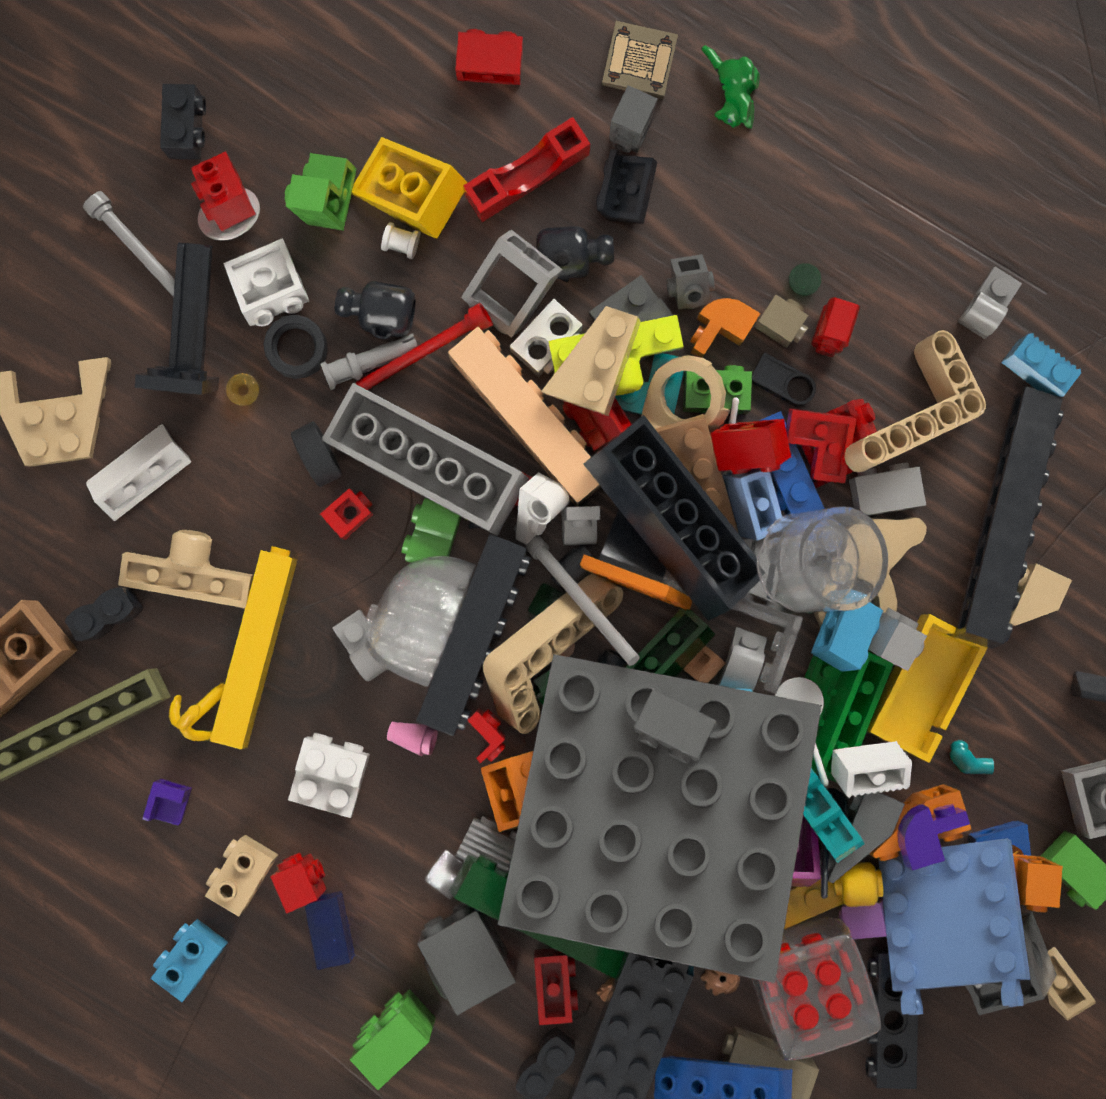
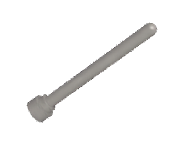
(100, 207)

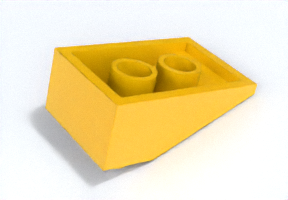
(410, 186)

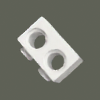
(539, 334)

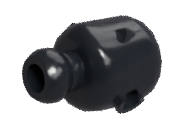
(573, 250)
(380, 308)

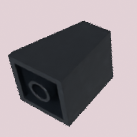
(629, 551)

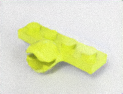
(652, 338)

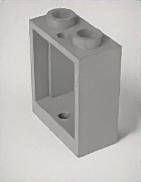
(527, 260)

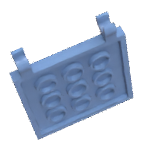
(955, 923)

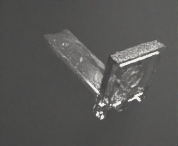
(782, 642)

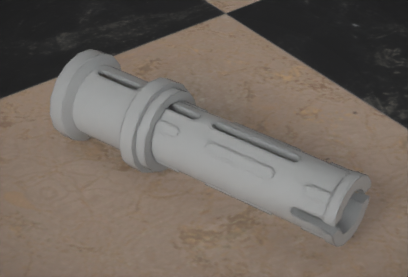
(355, 365)

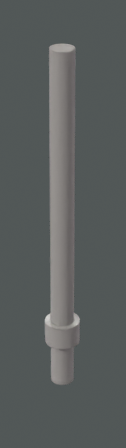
(539, 550)

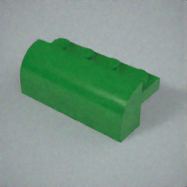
(848, 704)

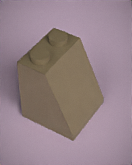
(756, 1049)

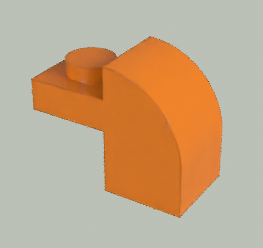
(723, 316)

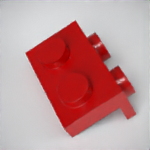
(488, 726)

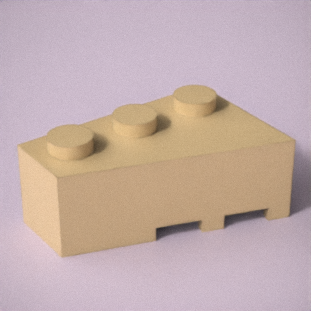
(596, 363)

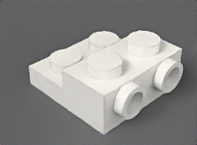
(266, 283)
(329, 775)

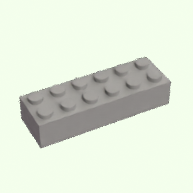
(425, 459)

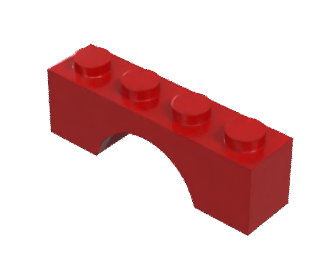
(550, 157)

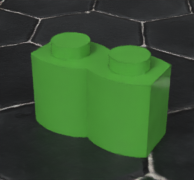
(433, 532)

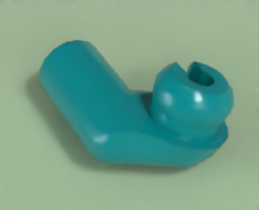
(966, 762)

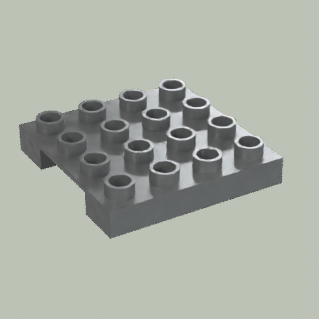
(655, 850)

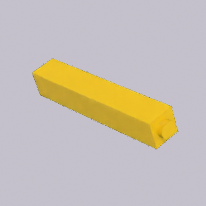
(254, 648)

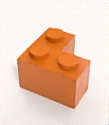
(1038, 882)

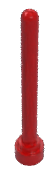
(476, 317)

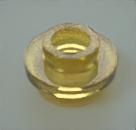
(234, 384)

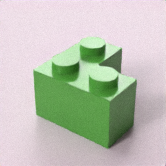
(322, 192)

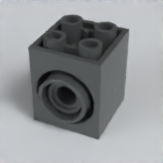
(466, 957)
(1042, 973)

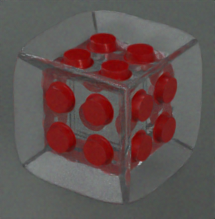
(818, 992)

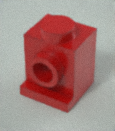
(336, 517)

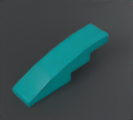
(829, 821)

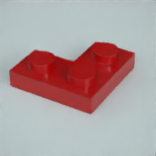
(829, 436)

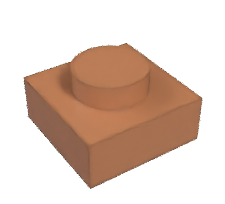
(704, 665)

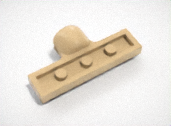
(186, 572)

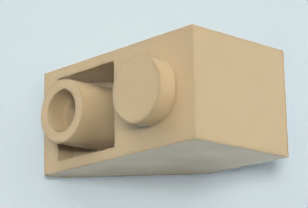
(1040, 593)

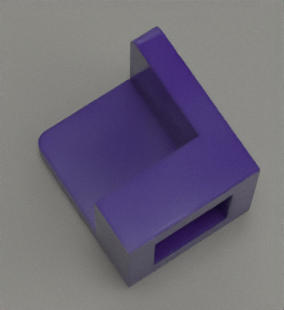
(167, 802)

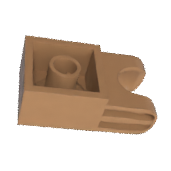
(29, 651)

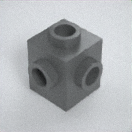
(690, 282)

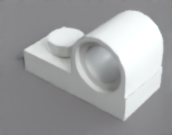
(537, 505)

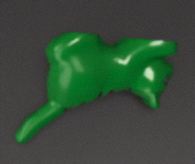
(737, 80)

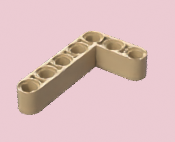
(956, 397)
(533, 646)

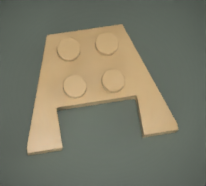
(56, 427)

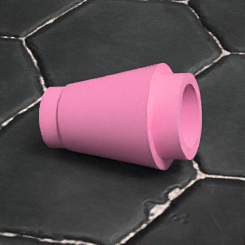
(413, 737)

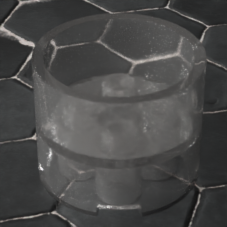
(823, 560)

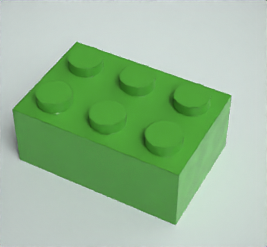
(392, 1038)

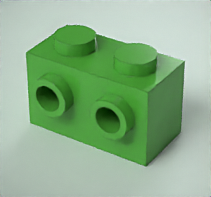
(736, 383)
(1081, 871)

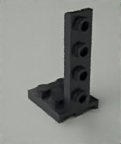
(188, 327)

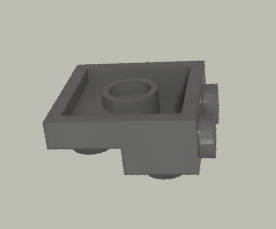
(635, 299)

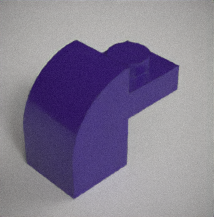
(919, 832)

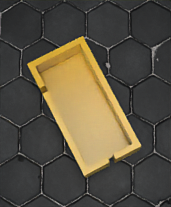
(927, 691)

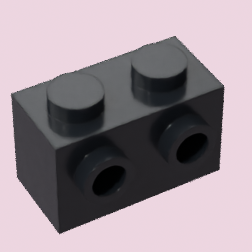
(182, 121)

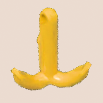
(194, 713)

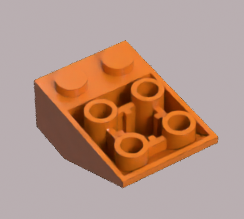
(506, 788)
(932, 798)

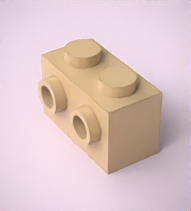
(240, 875)

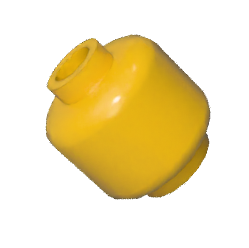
(860, 885)

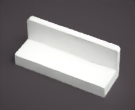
(137, 473)

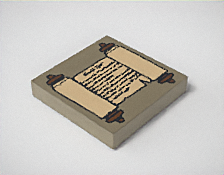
(639, 59)

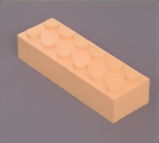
(524, 412)

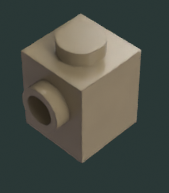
(783, 321)

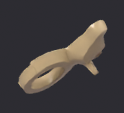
(655, 405)
(899, 537)

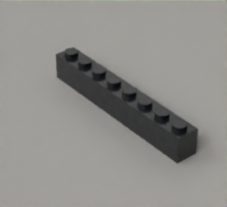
(1009, 519)

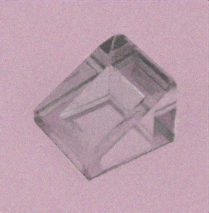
(444, 873)

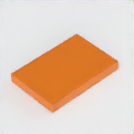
(636, 582)

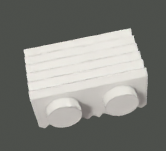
(871, 768)

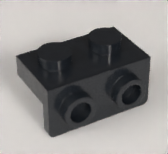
(626, 187)

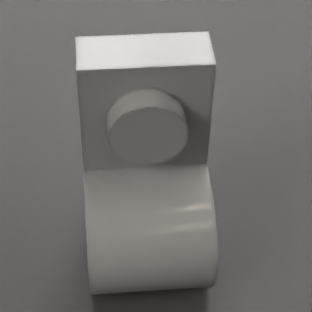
(990, 303)
(580, 525)
(352, 634)

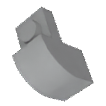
(743, 660)

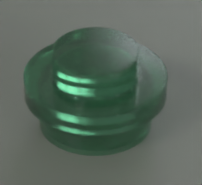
(804, 279)

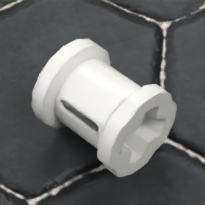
(400, 240)

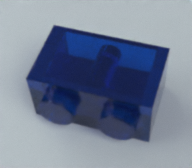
(330, 931)

